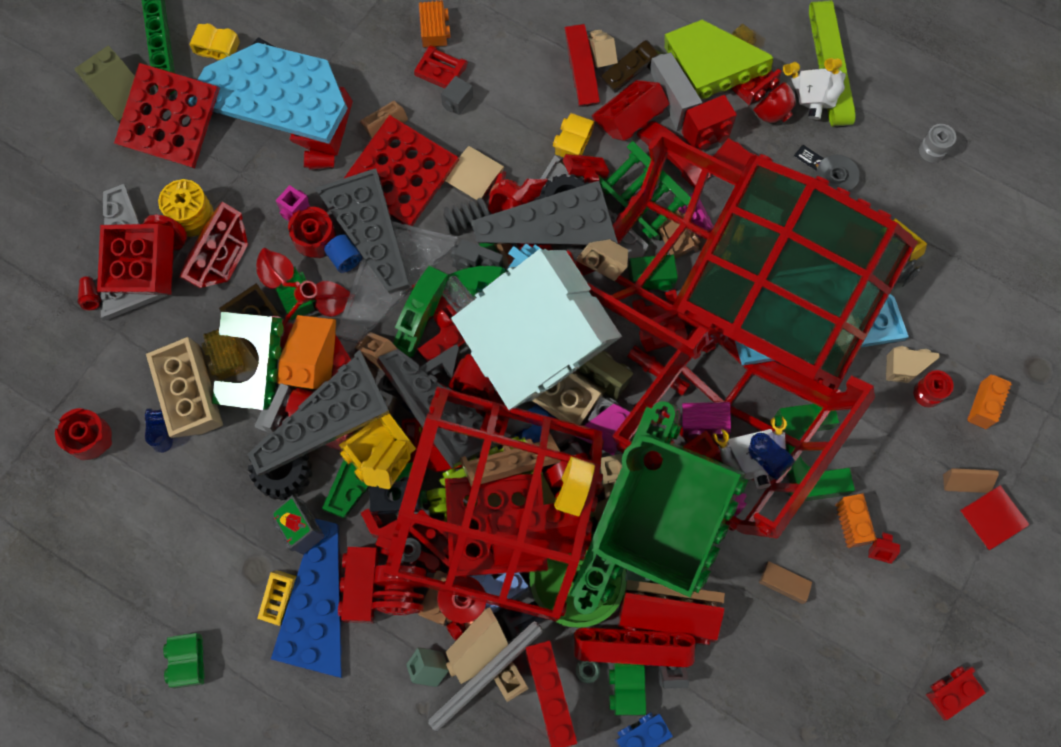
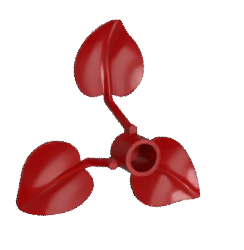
(277, 269)

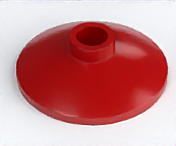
(458, 609)

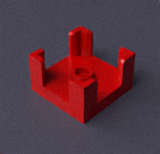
(675, 325)

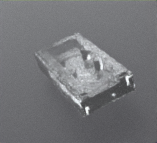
(457, 294)

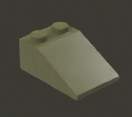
(107, 80)

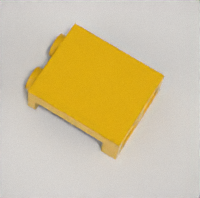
(360, 444)

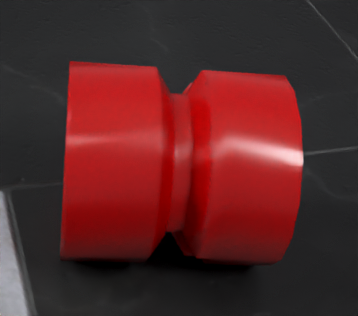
(933, 388)

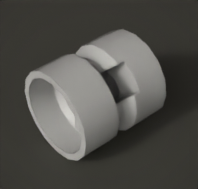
(937, 143)

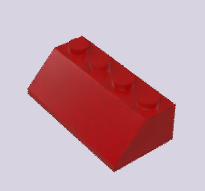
(546, 529)
(672, 616)

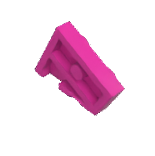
(608, 422)

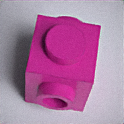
(291, 201)

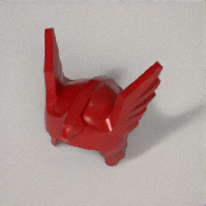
(508, 194)

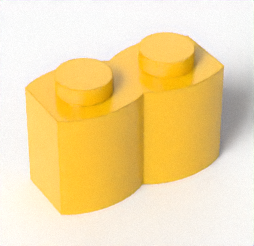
(214, 42)
(574, 135)

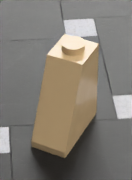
(476, 647)

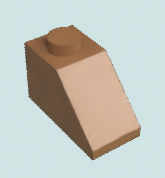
(374, 346)

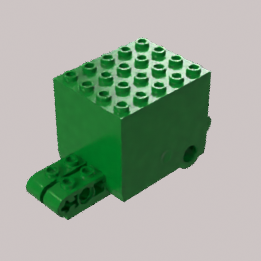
(662, 518)

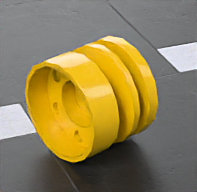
(186, 204)

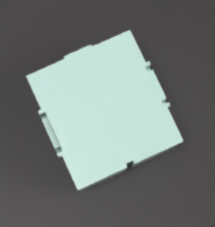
(535, 326)

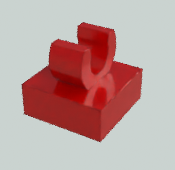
(884, 549)

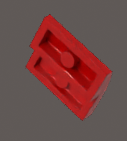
(994, 517)

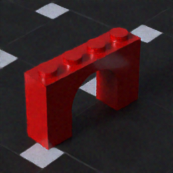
(550, 695)

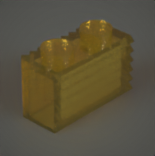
(224, 355)

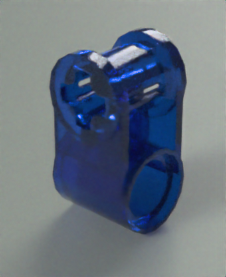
(156, 427)
(771, 457)

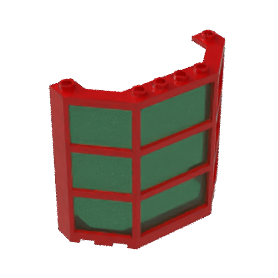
(796, 270)

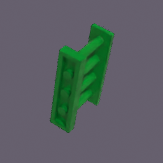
(665, 185)

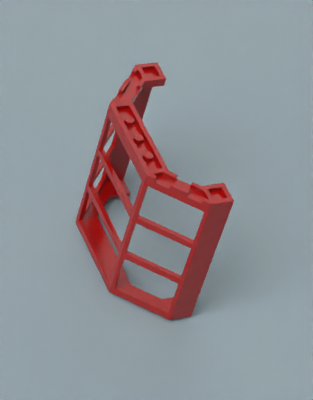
(704, 337)
(856, 397)
(406, 512)

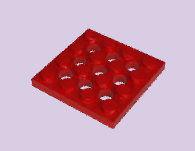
(140, 97)
(397, 157)
(456, 490)

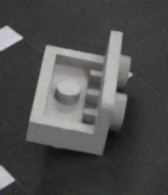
(272, 419)

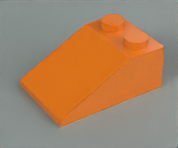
(308, 353)

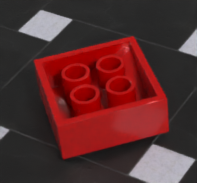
(135, 259)

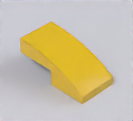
(576, 486)

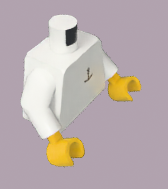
(817, 87)
(736, 455)

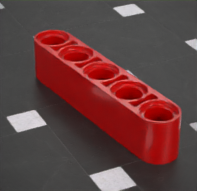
(634, 647)

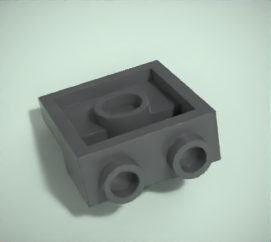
(473, 255)

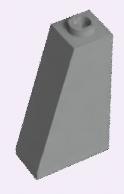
(675, 86)

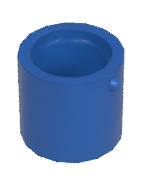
(343, 253)

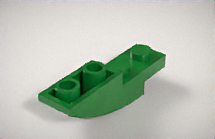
(478, 277)
(418, 308)

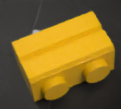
(385, 463)

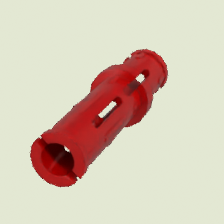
(654, 367)

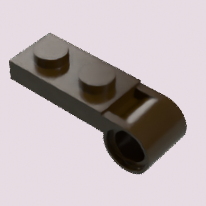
(630, 66)

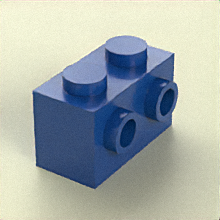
(647, 734)

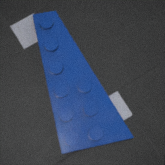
(311, 622)

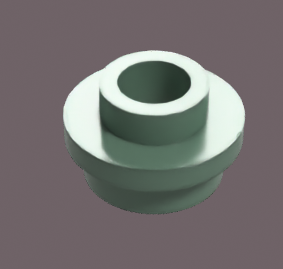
(587, 678)

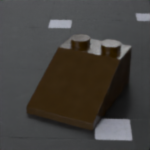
(250, 302)

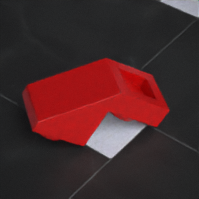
(373, 523)

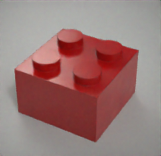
(709, 123)

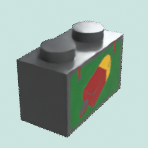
(296, 525)

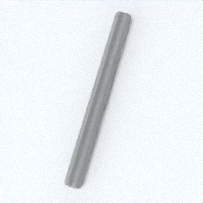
(485, 676)

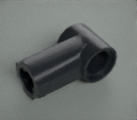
(515, 622)

